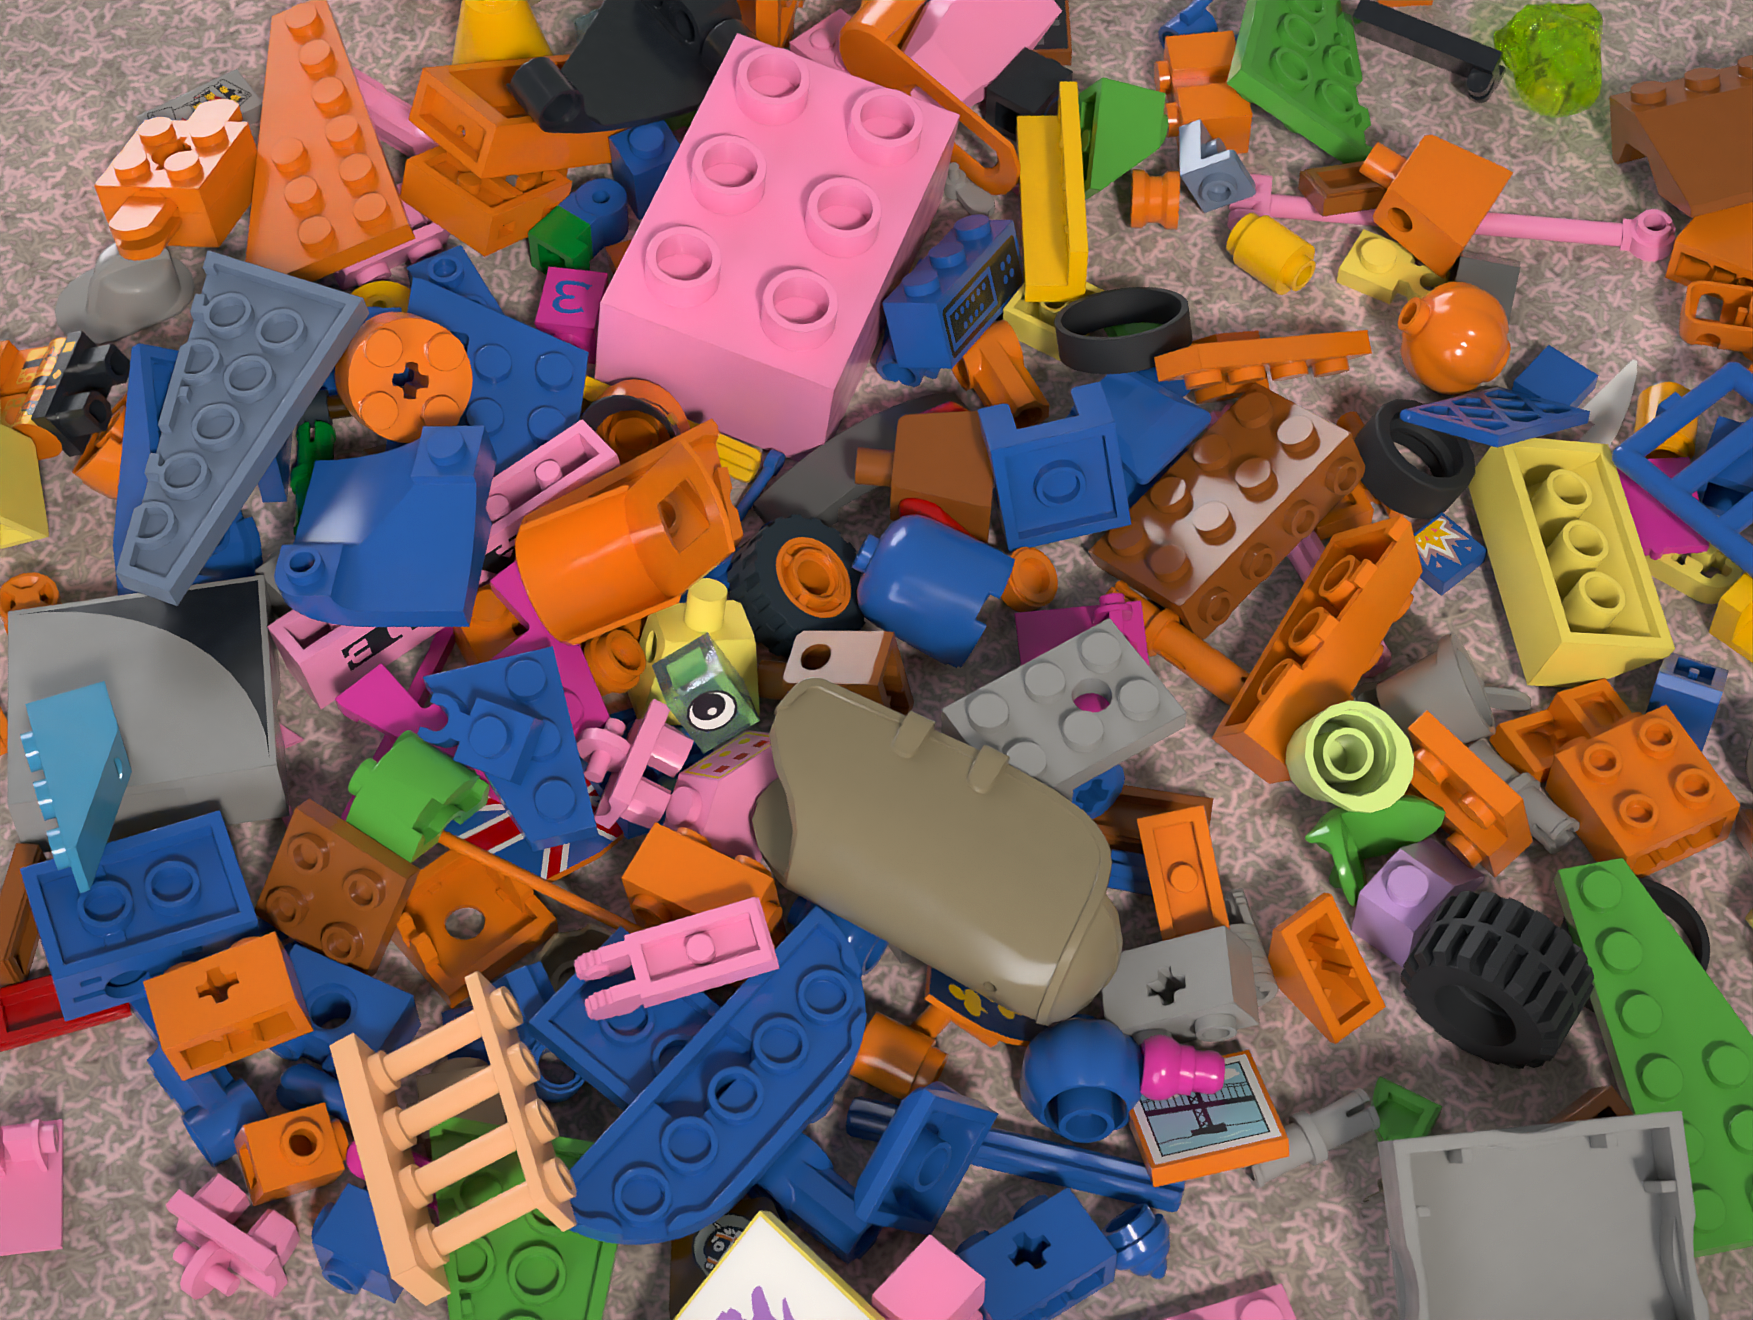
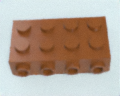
(1232, 508)

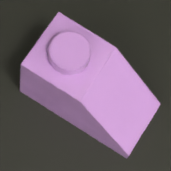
(1406, 896)

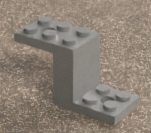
(1043, 731)

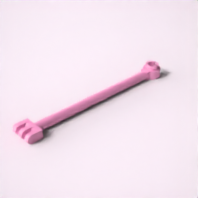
(1645, 236)

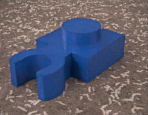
(488, 738)

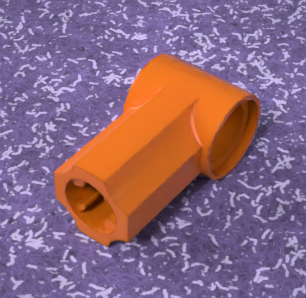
(998, 375)

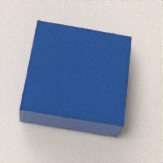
(1556, 378)

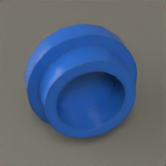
(1140, 1241)

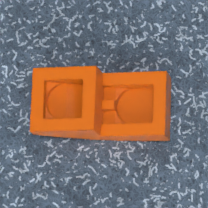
(1581, 711)

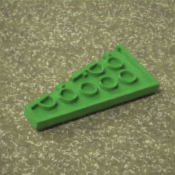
(1305, 71)
(528, 1264)

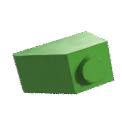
(1118, 130)

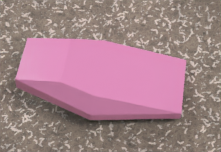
(974, 41)

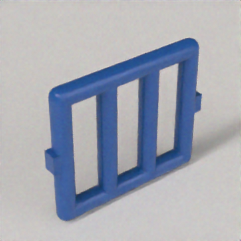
(1677, 492)

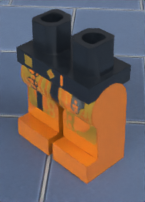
(60, 391)

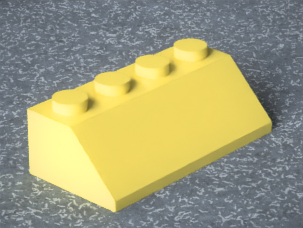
(1568, 562)

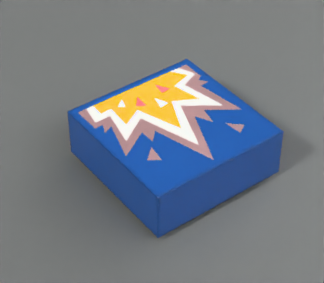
(1447, 553)

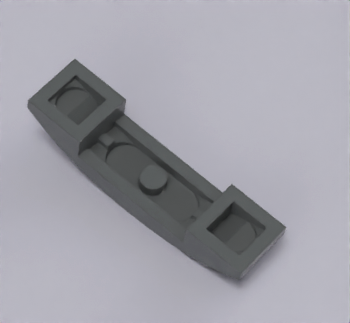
(827, 475)

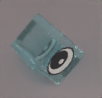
(705, 692)

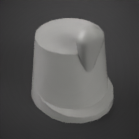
(1438, 683)

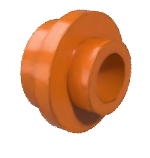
(615, 660)

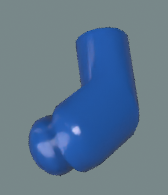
(308, 1086)

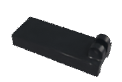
(1432, 45)

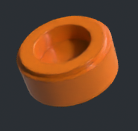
(1031, 582)

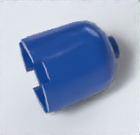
(929, 585)

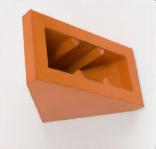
(1323, 969)

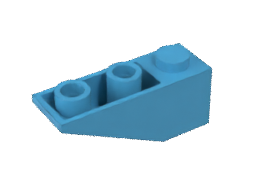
(84, 772)

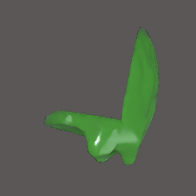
(1358, 836)

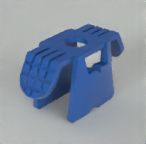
(1151, 425)

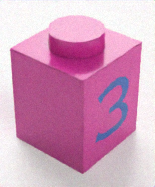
(572, 307)

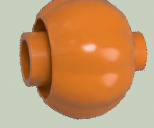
(1454, 338)

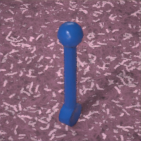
(772, 465)

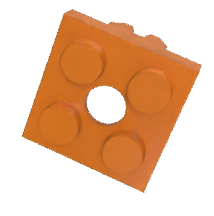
(512, 927)

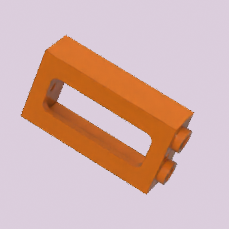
(498, 131)

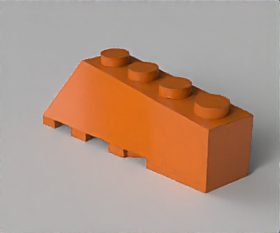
(1323, 642)

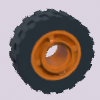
(794, 581)

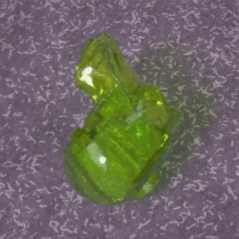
(1554, 56)

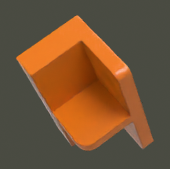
(1183, 872)

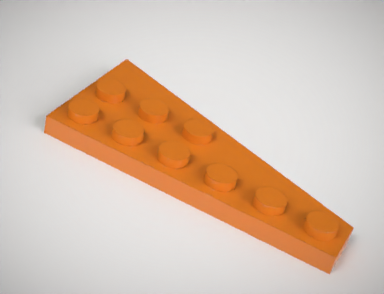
(320, 168)

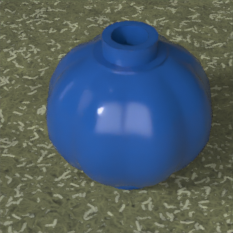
(1080, 1076)

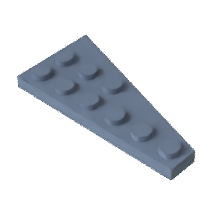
(231, 403)

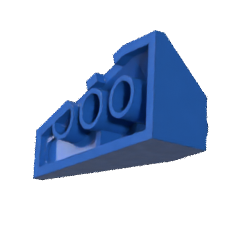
(149, 378)

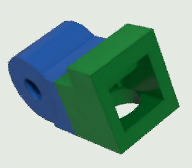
(580, 226)

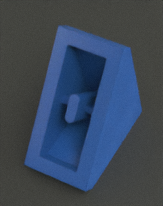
(1690, 692)

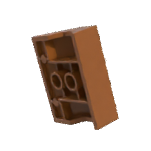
(1692, 135)

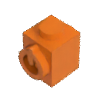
(291, 1153)

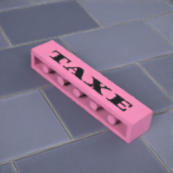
(334, 656)

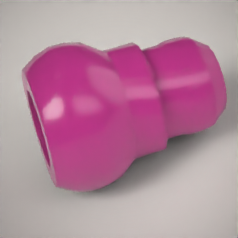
(1179, 1069)

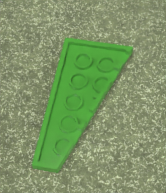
(1669, 1040)

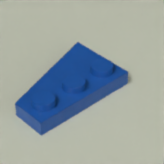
(553, 798)

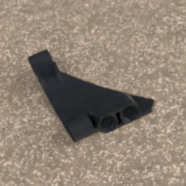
(631, 66)

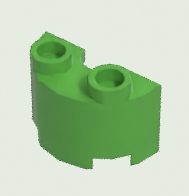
(413, 796)

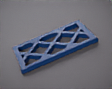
(1496, 416)

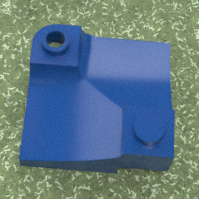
(394, 534)

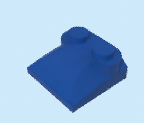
(921, 1159)

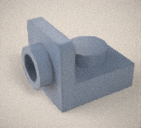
(1210, 170)

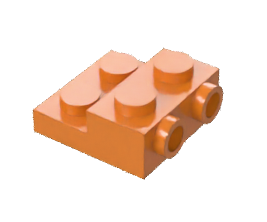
(1482, 811)

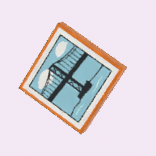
(1210, 1132)

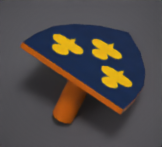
(972, 1013)

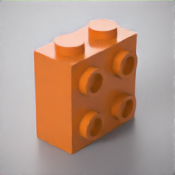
(1642, 793)
(684, 876)

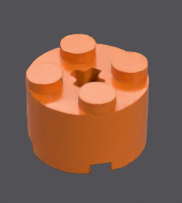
(386, 347)

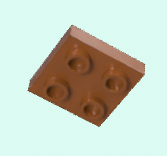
(336, 889)

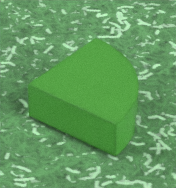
(1402, 1112)

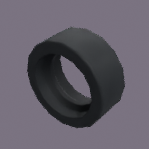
(1399, 482)

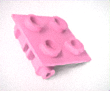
(31, 1187)

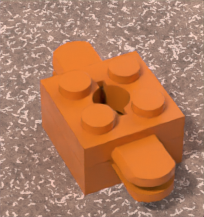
(180, 181)

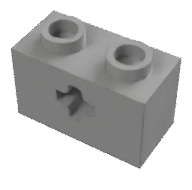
(1184, 988)

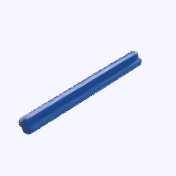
(1039, 1160)

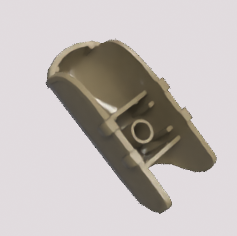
(939, 851)

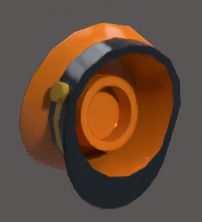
(635, 418)

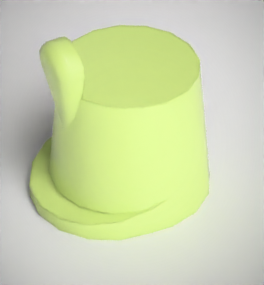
(1351, 758)

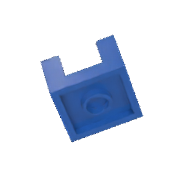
(1058, 474)

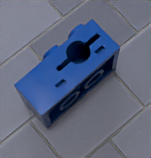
(150, 906)

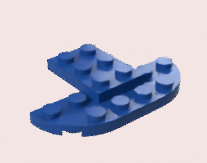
(705, 1085)

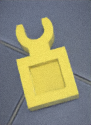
(1384, 269)

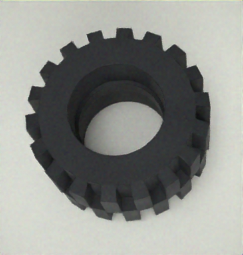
(1497, 979)

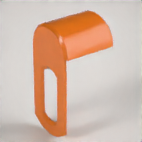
(872, 51)
(614, 555)

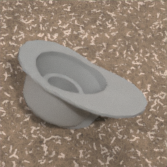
(124, 296)

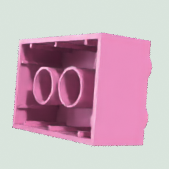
(776, 247)

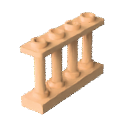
(386, 1132)

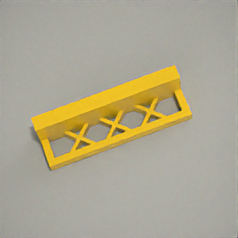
(1053, 202)

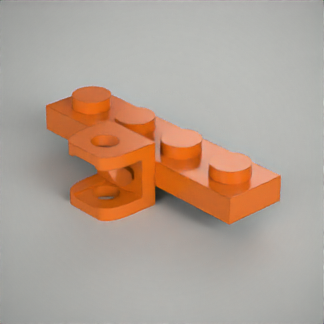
(1236, 360)

